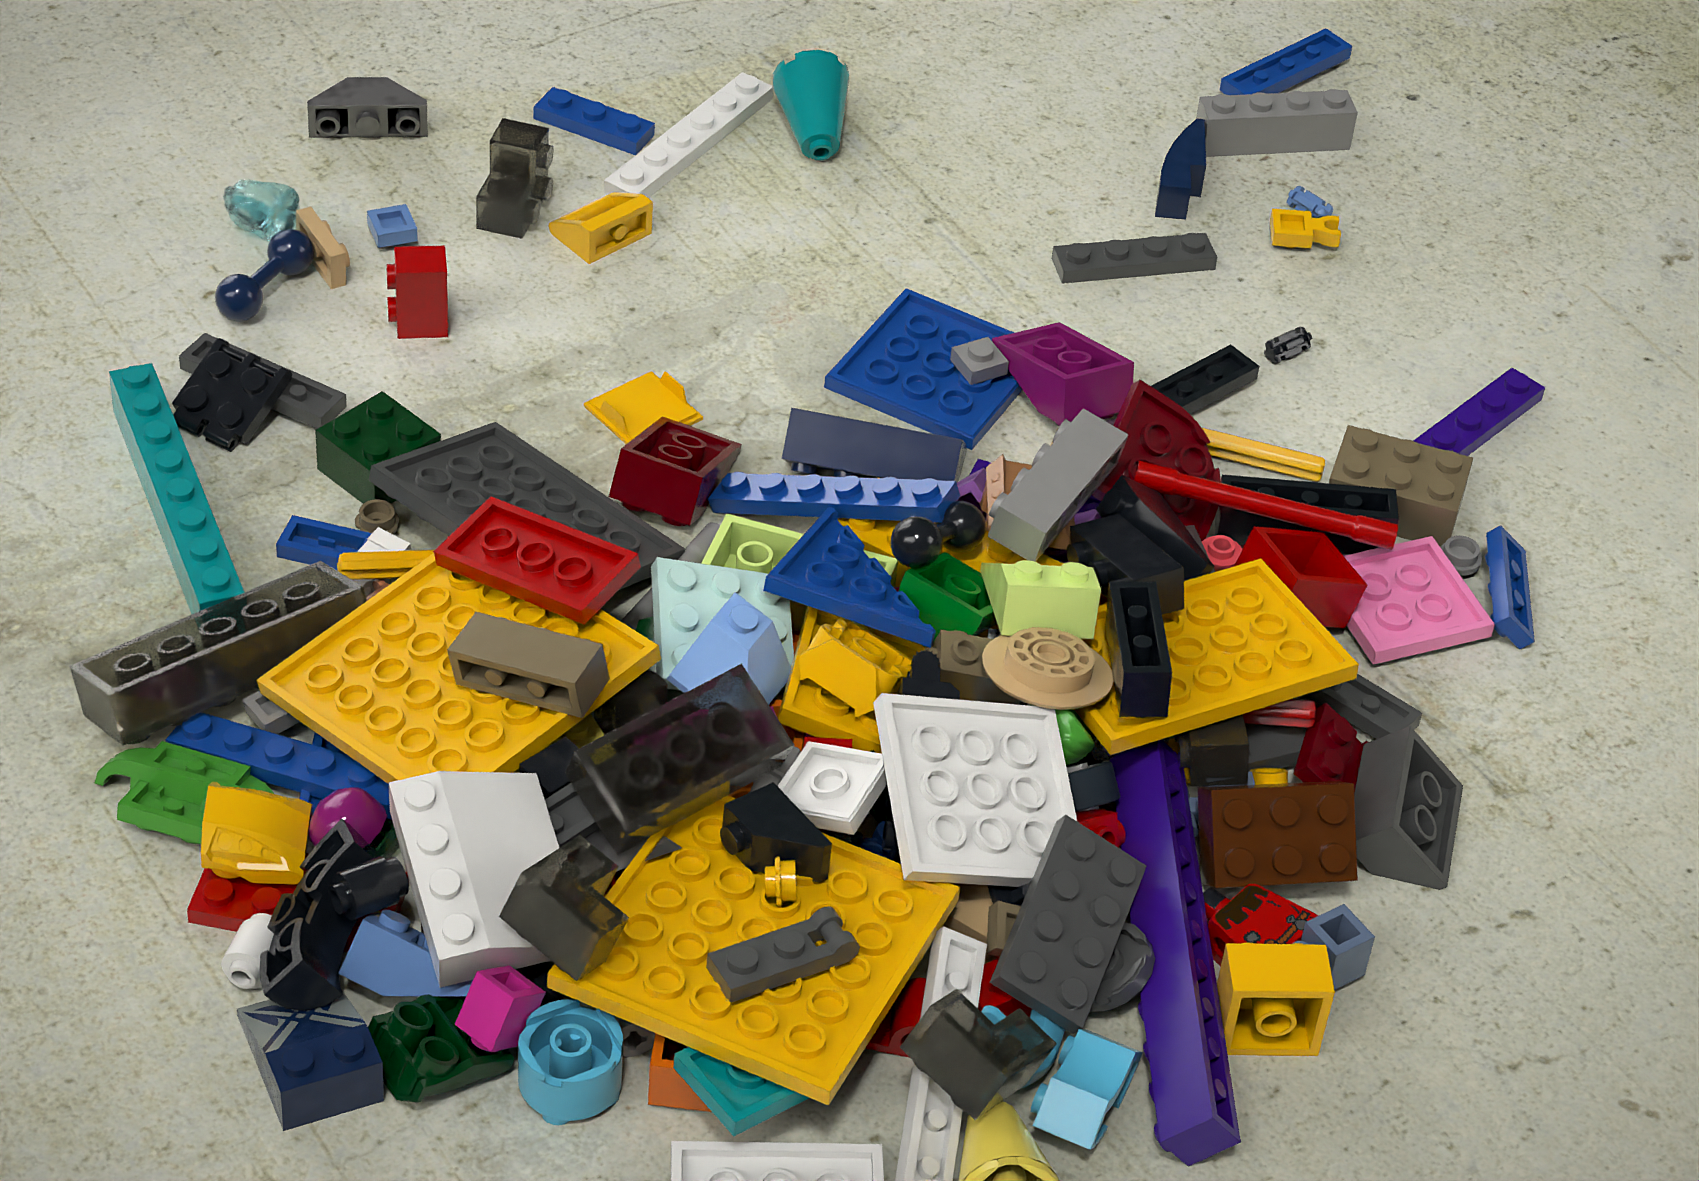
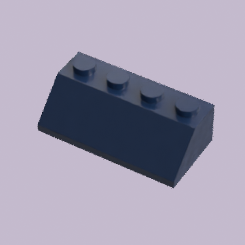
(869, 449)

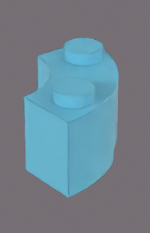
(1088, 1083)

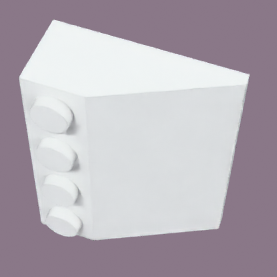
(463, 853)

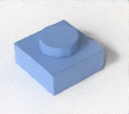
(392, 226)

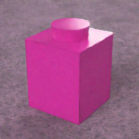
(498, 1008)

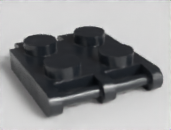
(228, 397)

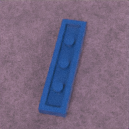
(1288, 65)

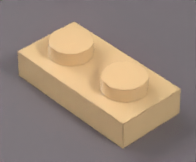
(329, 256)

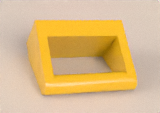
(605, 225)

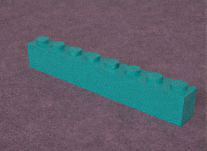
(172, 488)

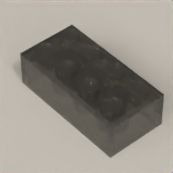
(678, 758)

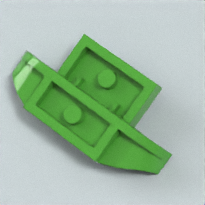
(172, 787)

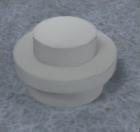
(1463, 554)

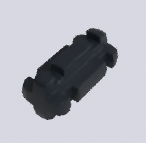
(1287, 344)

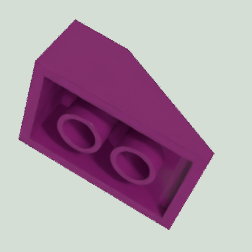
(1067, 372)

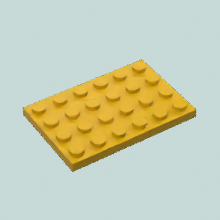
(1230, 653)

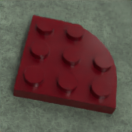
(1167, 437)

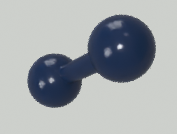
(241, 295)

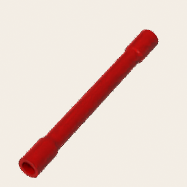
(1358, 528)

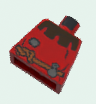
(1252, 917)

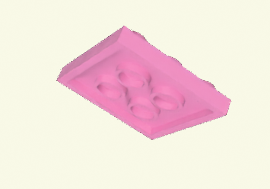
(1413, 602)

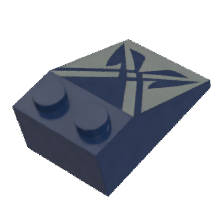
(313, 1059)

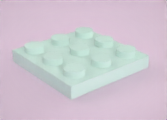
(693, 593)

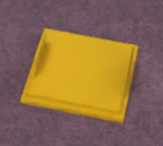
(641, 403)

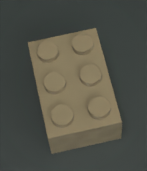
(1425, 478)

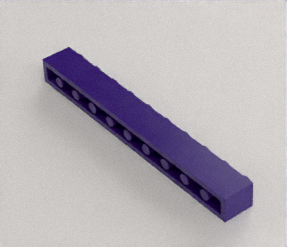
(1181, 997)

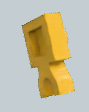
(1299, 229)

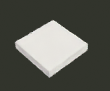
(835, 785)

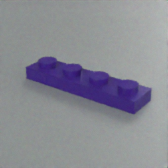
(1484, 414)

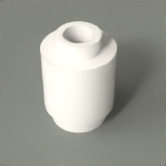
(242, 958)

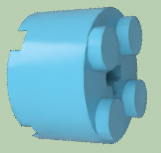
(570, 1061)

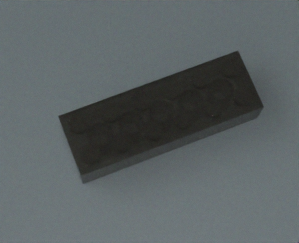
(210, 654)

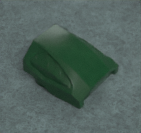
(427, 1051)

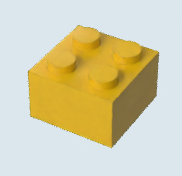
(1275, 998)

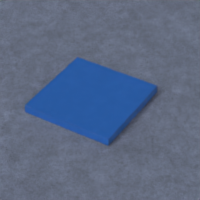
(908, 372)

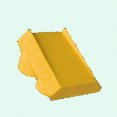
(853, 664)

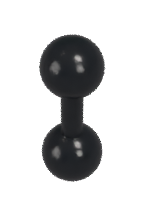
(919, 540)

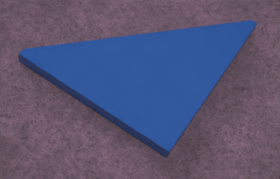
(837, 577)

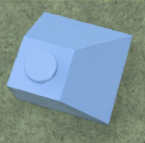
(735, 637)

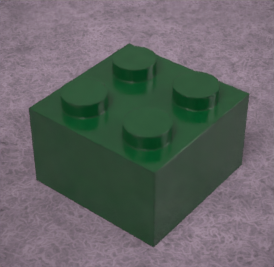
(365, 437)

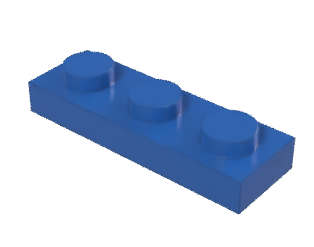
(594, 120)
(1509, 588)

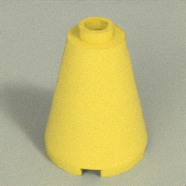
(1002, 1149)

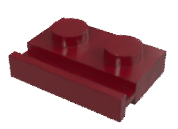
(1329, 750)

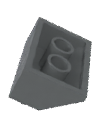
(1406, 810)

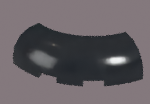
(307, 930)

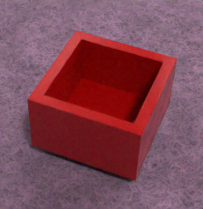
(1310, 569)

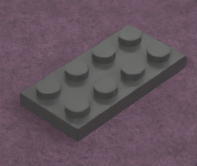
(1068, 924)

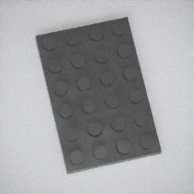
(458, 474)

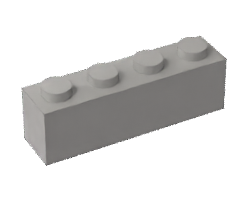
(1277, 122)
(1056, 485)

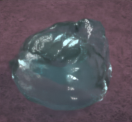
(262, 207)

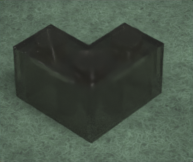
(516, 179)
(564, 907)
(972, 1056)

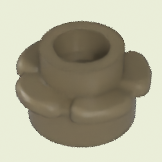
(377, 514)

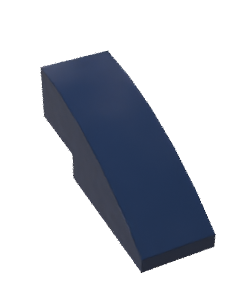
(1182, 172)

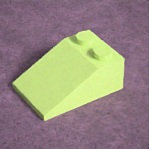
(1043, 596)

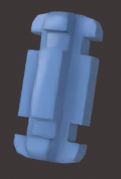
(1308, 202)

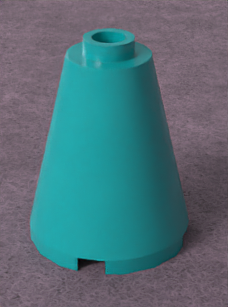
(813, 100)

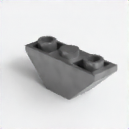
(367, 110)

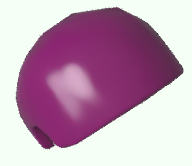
(352, 805)

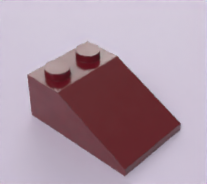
(672, 470)

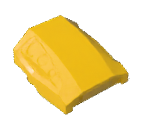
(254, 835)

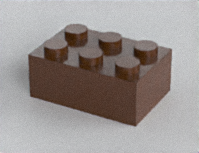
(1277, 834)

